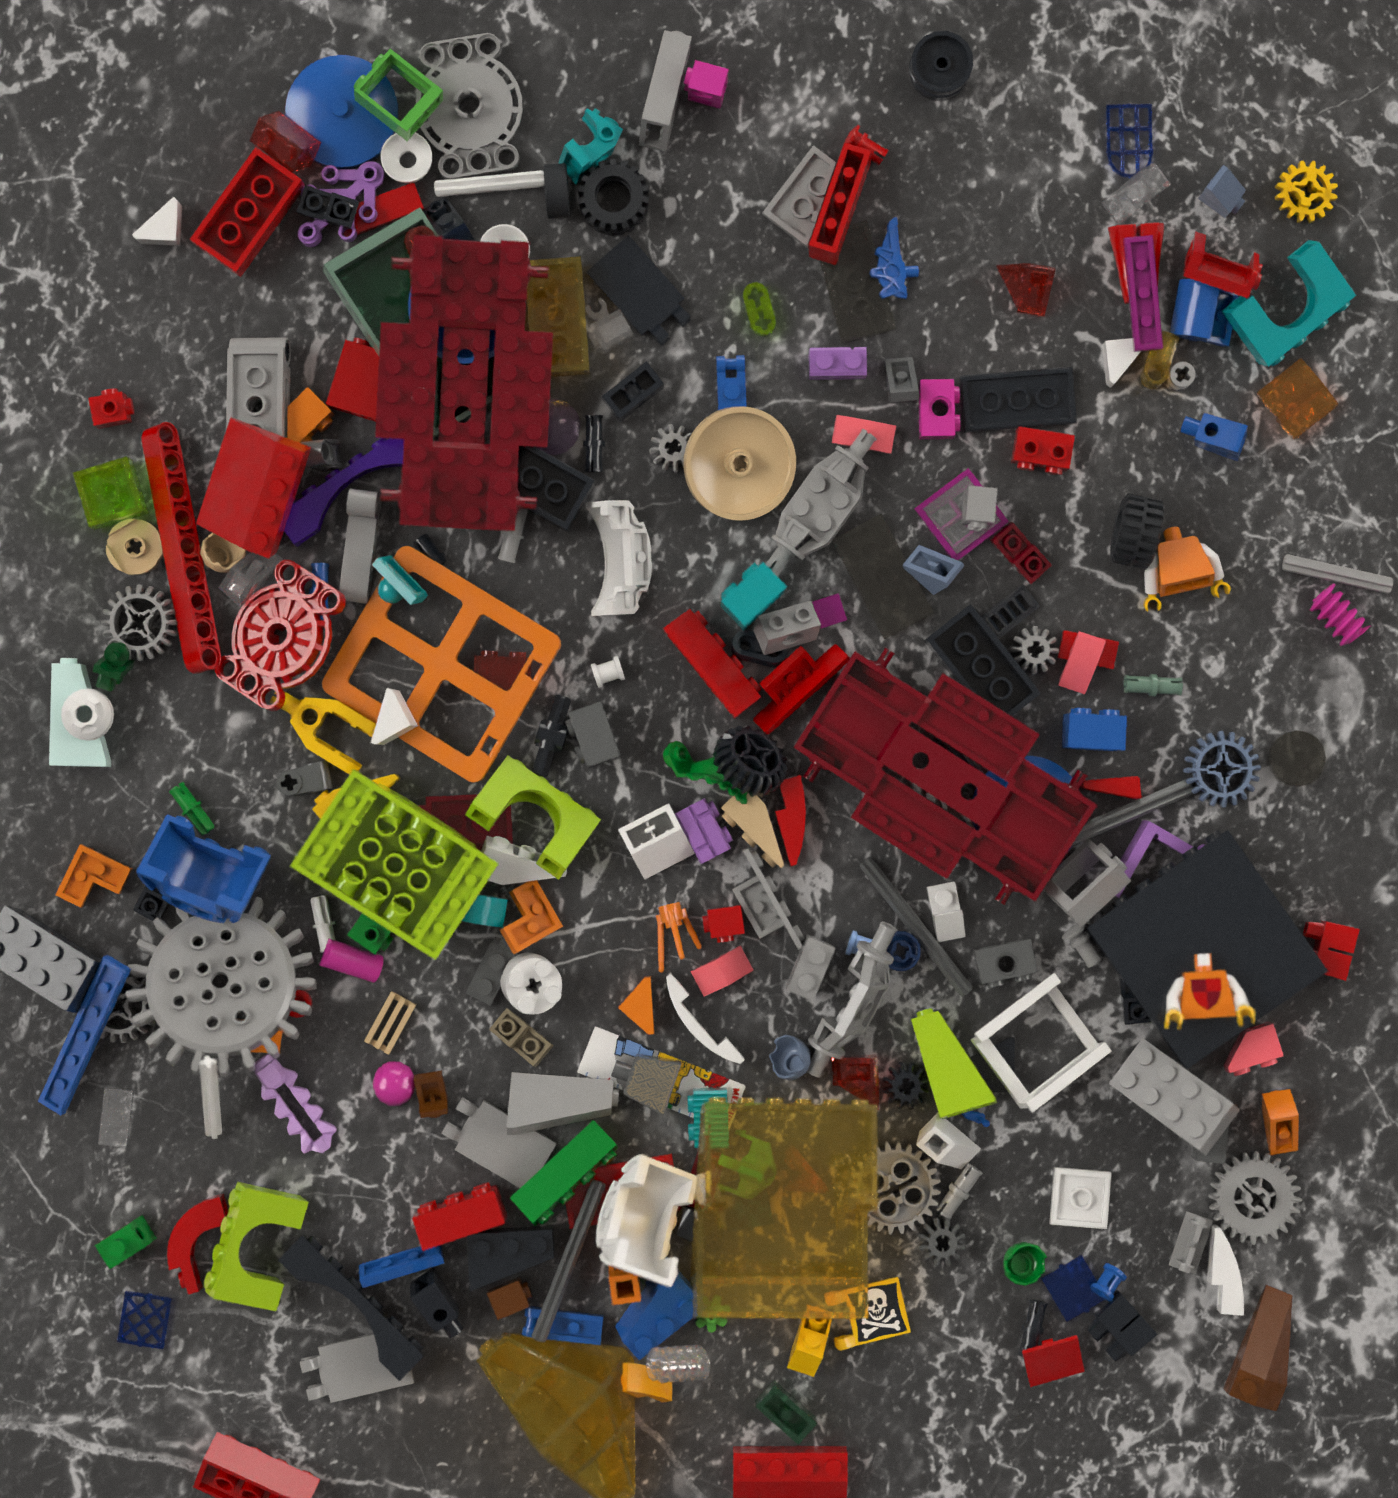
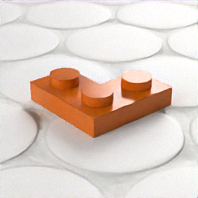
(90, 868)
(537, 917)

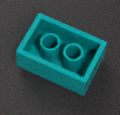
(753, 595)

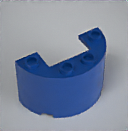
(200, 873)

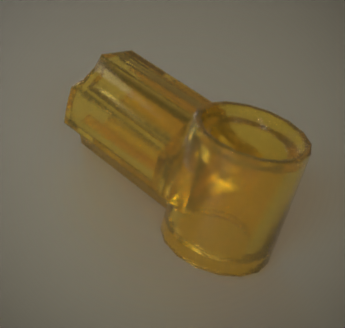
(1160, 360)

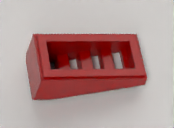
(1120, 786)

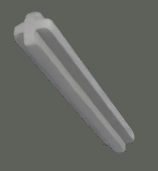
(1337, 574)

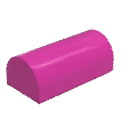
(352, 960)

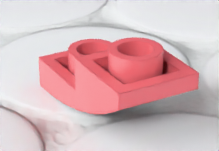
(848, 429)
(1081, 662)

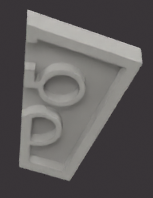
(801, 196)

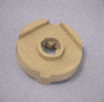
(119, 542)

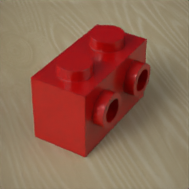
(1042, 450)

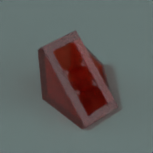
(1028, 286)
(858, 1076)

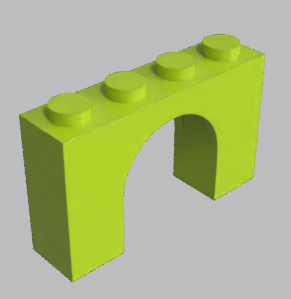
(515, 784)
(249, 1208)

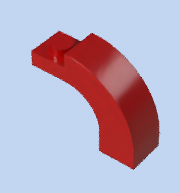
(182, 1242)

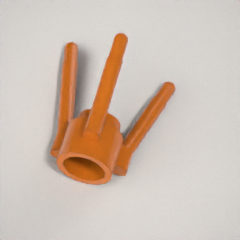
(671, 917)

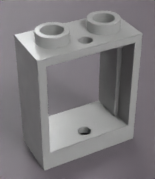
(1098, 892)

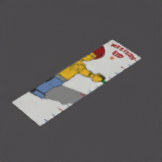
(608, 1047)

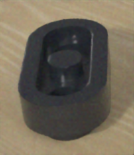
(755, 652)

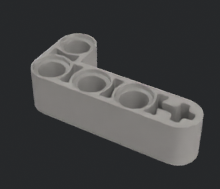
(360, 544)

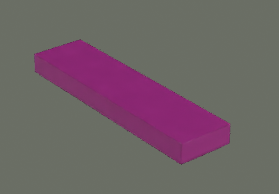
(1143, 293)

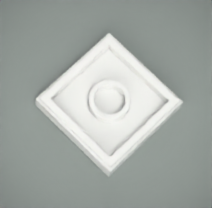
(1080, 1198)

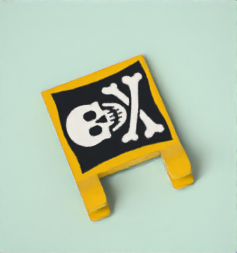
(885, 1316)

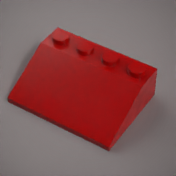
(253, 487)

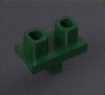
(113, 666)

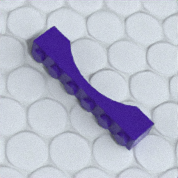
(309, 512)

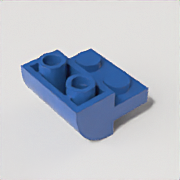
(1199, 314)

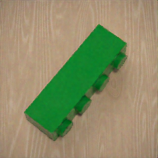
(564, 1173)

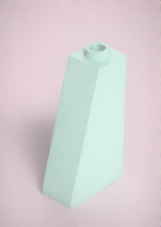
(64, 748)

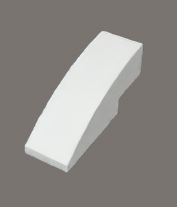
(1225, 1273)

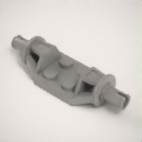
(821, 503)
(872, 970)

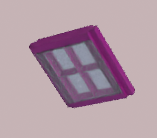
(944, 514)

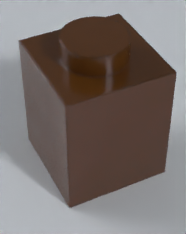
(510, 1297)

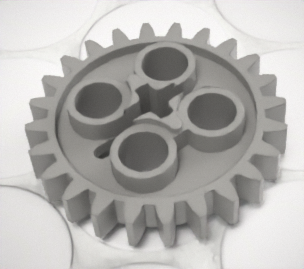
(905, 1210)

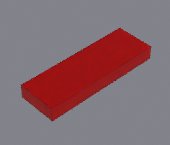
(389, 207)

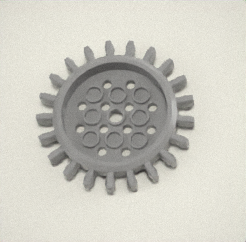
(264, 1007)

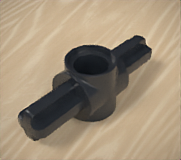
(551, 735)

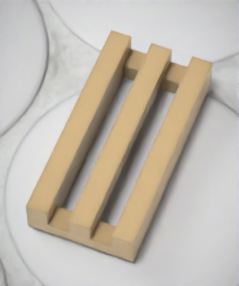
(378, 1043)

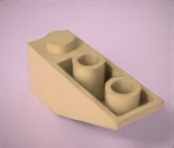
(756, 824)

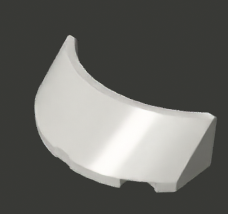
(626, 557)

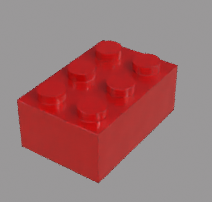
(459, 1215)

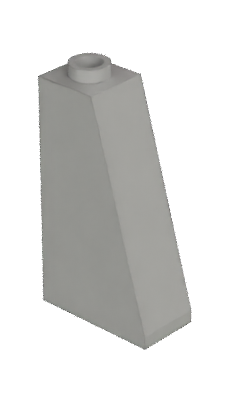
(664, 90)
(554, 1101)

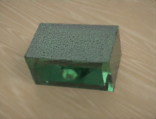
(786, 1412)

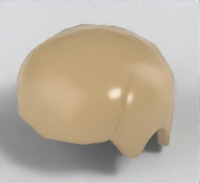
(220, 553)

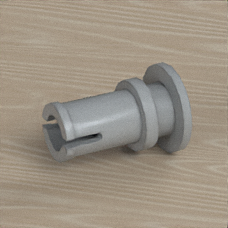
(1082, 943)

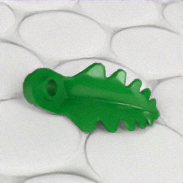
(678, 758)

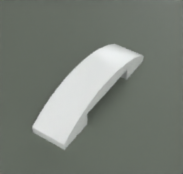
(723, 1048)

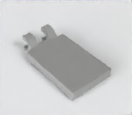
(487, 1143)
(350, 1370)

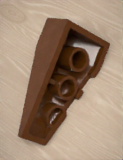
(1263, 1358)

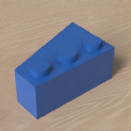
(656, 1315)

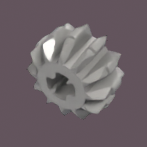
(666, 440)
(1028, 642)

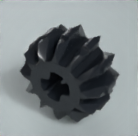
(914, 1090)

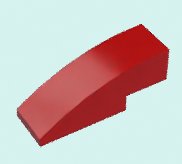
(792, 819)

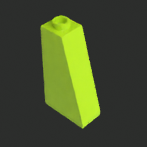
(950, 1071)

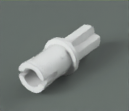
(322, 920)

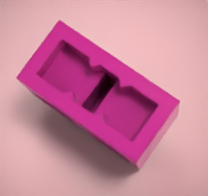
(706, 83)

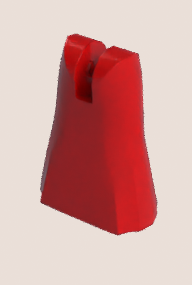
(1119, 232)

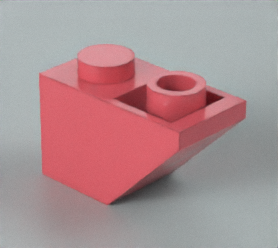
(1254, 1047)

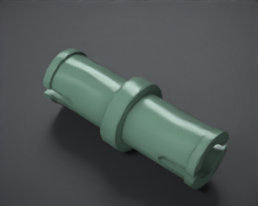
(1152, 685)

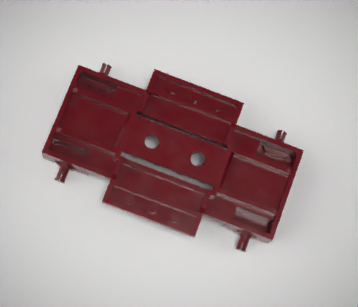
(468, 293)
(1022, 825)

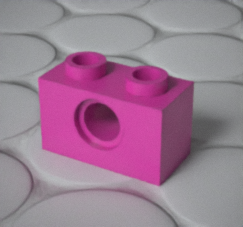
(936, 426)

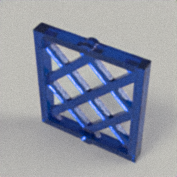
(141, 1339)

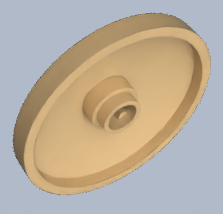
(739, 463)

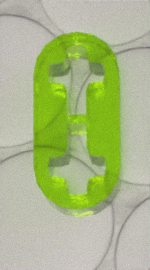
(752, 311)

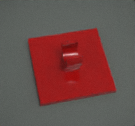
(1053, 1360)

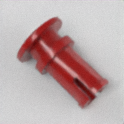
(861, 140)

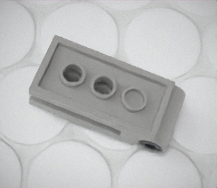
(255, 374)

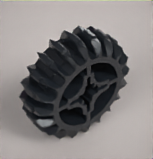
(750, 761)

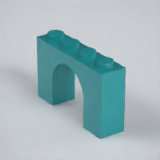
(1326, 294)

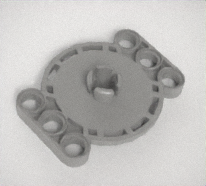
(489, 123)

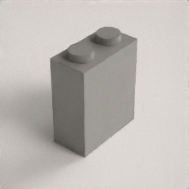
(810, 967)

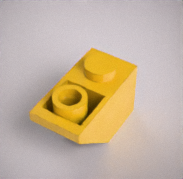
(809, 1345)

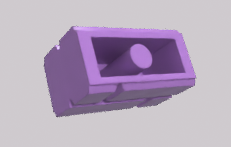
(837, 363)
(703, 830)

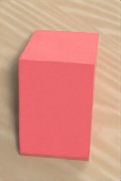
(722, 971)

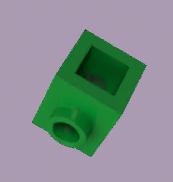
(361, 930)

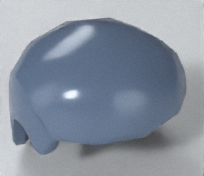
(790, 1057)

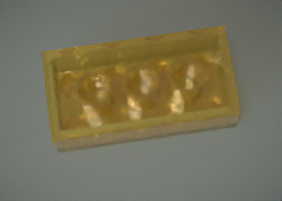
(559, 308)

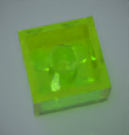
(110, 493)

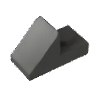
(901, 380)

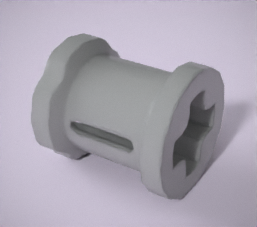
(1189, 375)

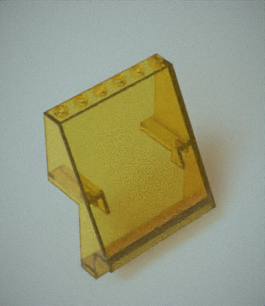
(783, 1209)

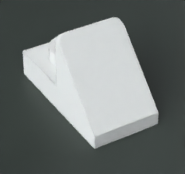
(946, 911)

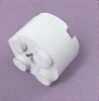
(516, 980)

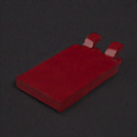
(453, 811)

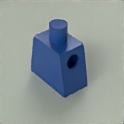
(1227, 441)

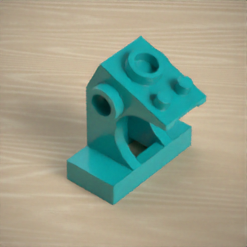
(582, 157)

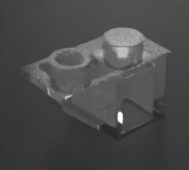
(1136, 193)

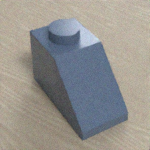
(1223, 193)

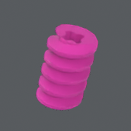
(1338, 615)

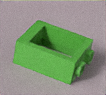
(418, 114)

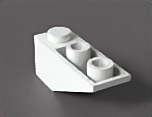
(515, 862)

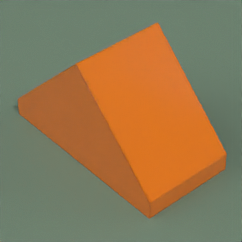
(639, 1005)

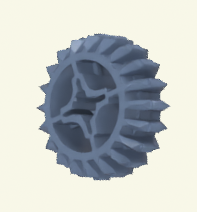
(1222, 782)

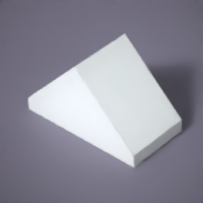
(163, 226)
(1117, 358)
(393, 718)

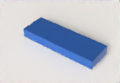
(399, 1265)

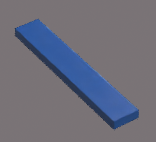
(84, 1035)

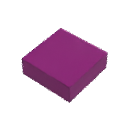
(829, 610)

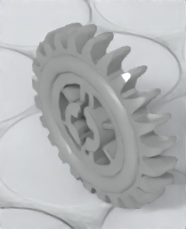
(1274, 1217)

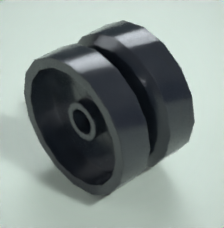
(957, 62)

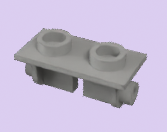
(1190, 1243)

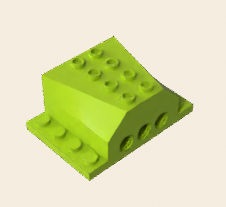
(395, 863)

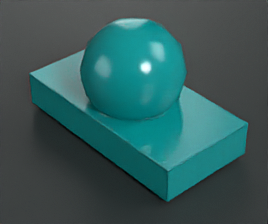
(397, 582)

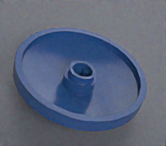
(326, 108)

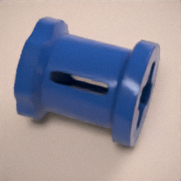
(1108, 1282)

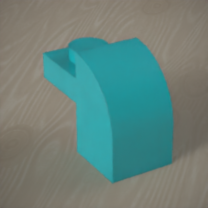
(487, 911)

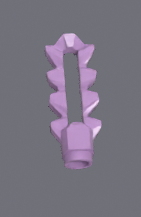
(273, 1076)

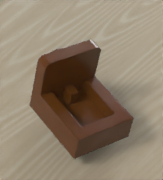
(431, 1094)

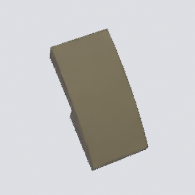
(521, 1037)

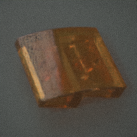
(1297, 399)

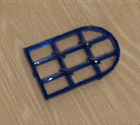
(1135, 129)

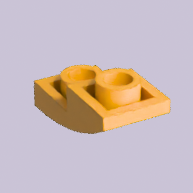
(637, 1383)

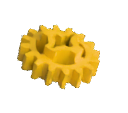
(1294, 190)

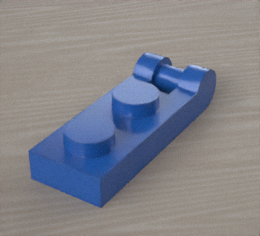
(731, 390)
(567, 1326)

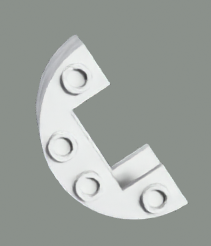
(641, 1216)

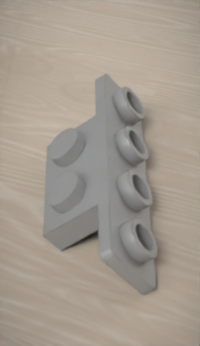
(762, 906)

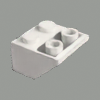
(656, 841)

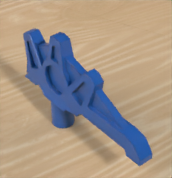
(890, 266)

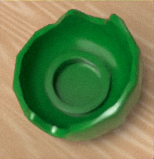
(1024, 1263)

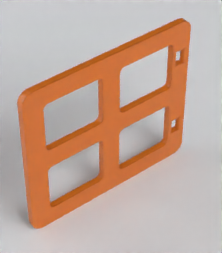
(442, 664)

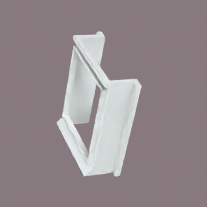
(1033, 1100)

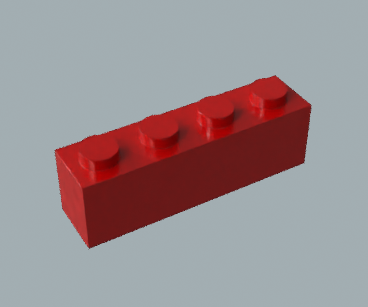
(839, 203)

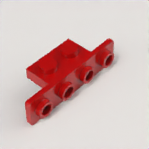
(795, 682)

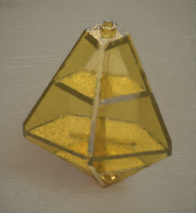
(569, 1406)

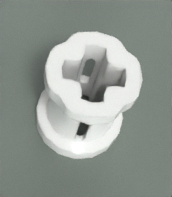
(607, 671)

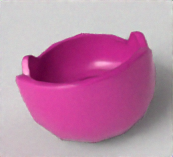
(394, 1083)

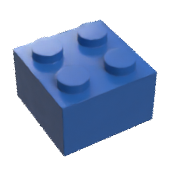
(1094, 731)

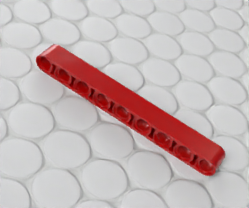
(181, 548)

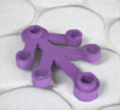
(360, 184)

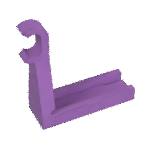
(1141, 841)

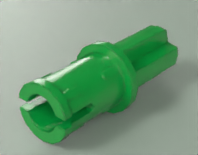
(192, 809)

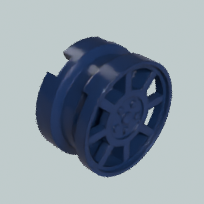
(904, 950)

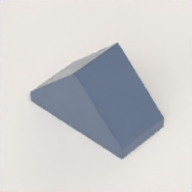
(932, 568)

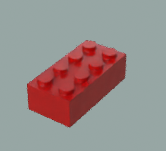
(248, 212)

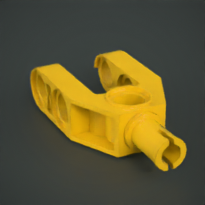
(307, 733)

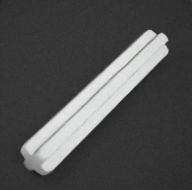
(489, 183)
(210, 1097)

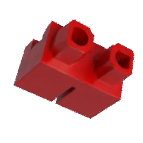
(1335, 937)

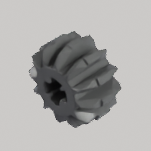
(932, 1243)

